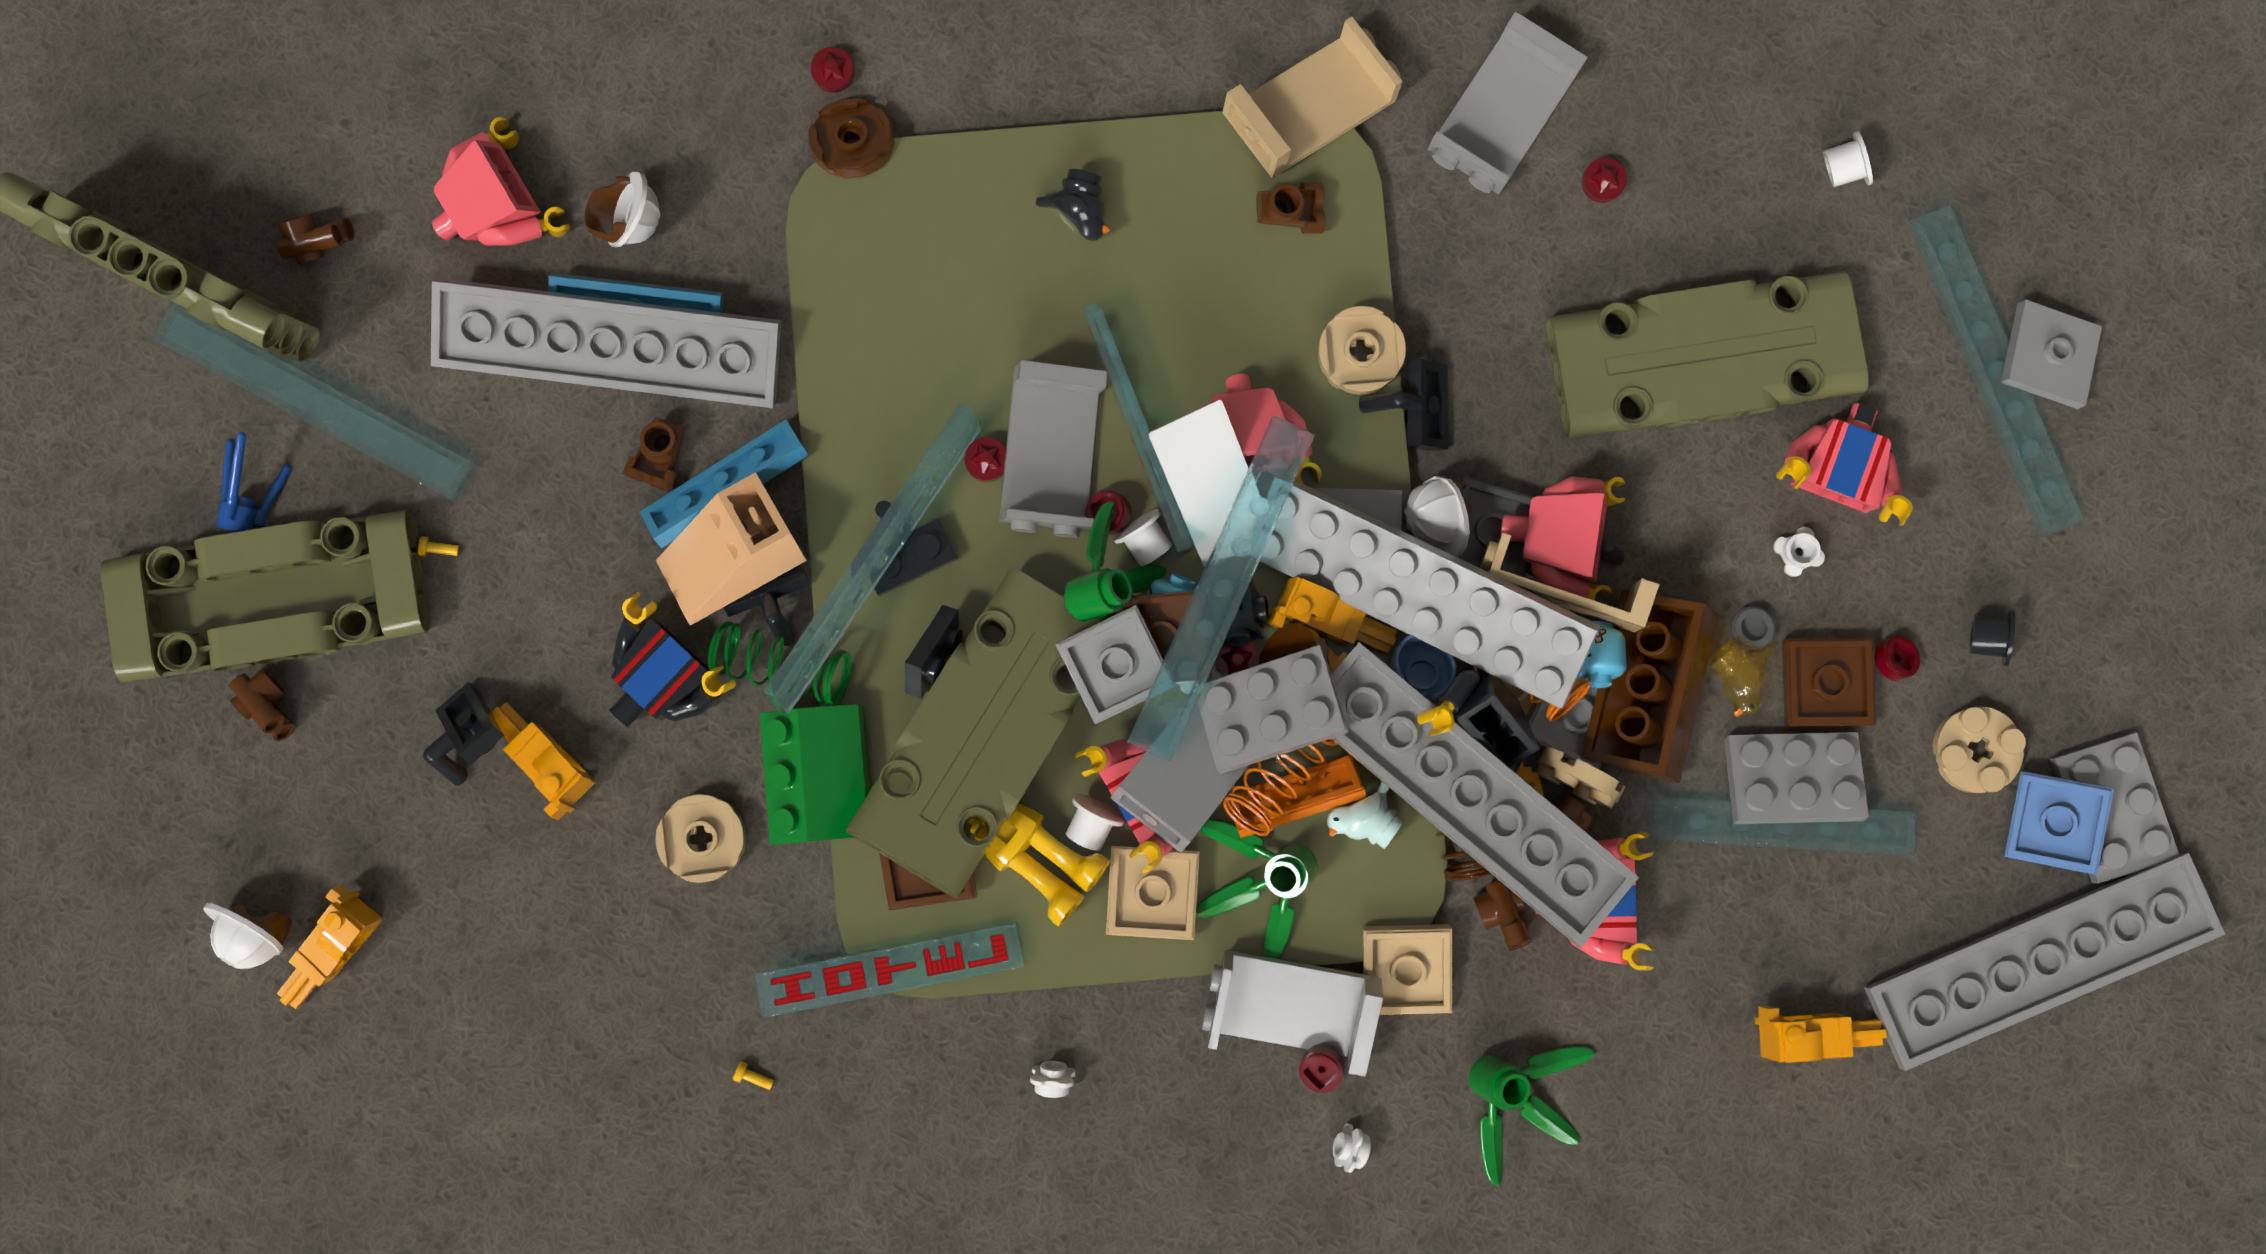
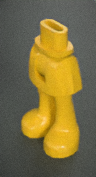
(1010, 848)

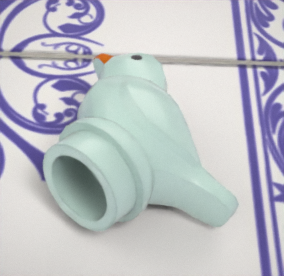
(1367, 819)

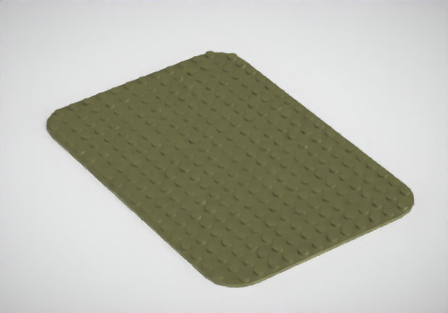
(926, 299)

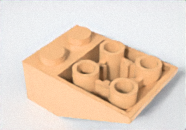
(728, 550)

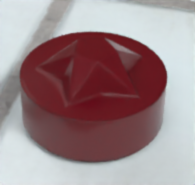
(832, 69)
(1604, 180)
(985, 459)
(1121, 511)
(1236, 658)
(1897, 658)
(1322, 1069)

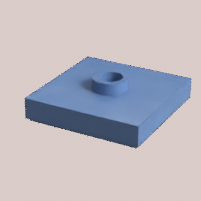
(2059, 822)

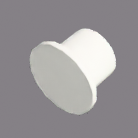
(1848, 162)
(1144, 538)
(1092, 822)

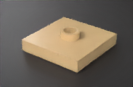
(1154, 902)
(1412, 966)

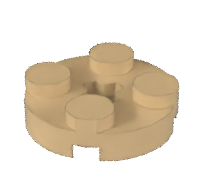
(1377, 332)
(2003, 744)
(1586, 780)
(682, 822)

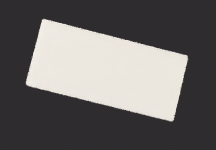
(1202, 470)

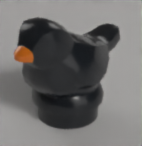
(1080, 203)

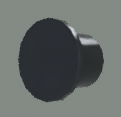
(1993, 636)

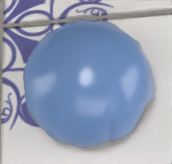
(1423, 667)

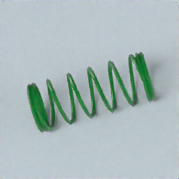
(733, 639)

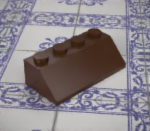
(1651, 709)

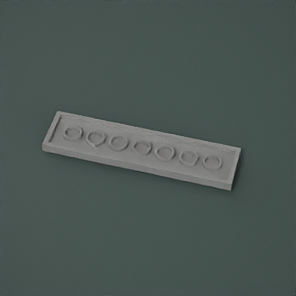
(605, 342)
(1431, 594)
(1477, 801)
(2044, 961)

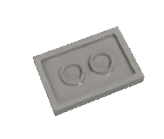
(1271, 709)
(1796, 778)
(2137, 824)

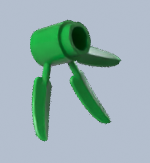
(1106, 588)
(1284, 875)
(1509, 1089)

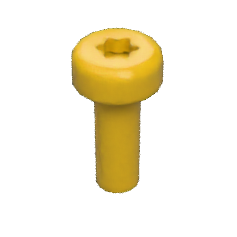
(425, 546)
(751, 1076)

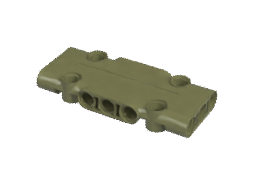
(114, 248)
(1707, 354)
(264, 596)
(975, 738)

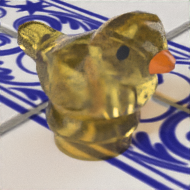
(1741, 675)

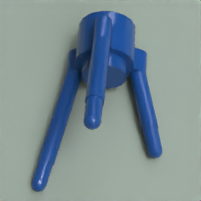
(235, 511)

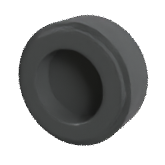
(1752, 627)

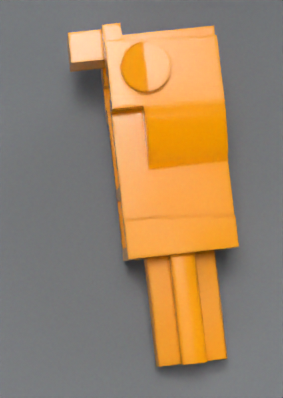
(1332, 618)
(543, 761)
(330, 945)
(1814, 1035)

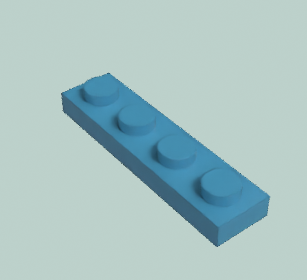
(637, 292)
(765, 455)

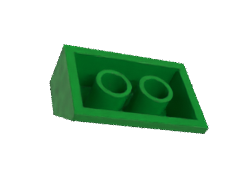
(813, 771)

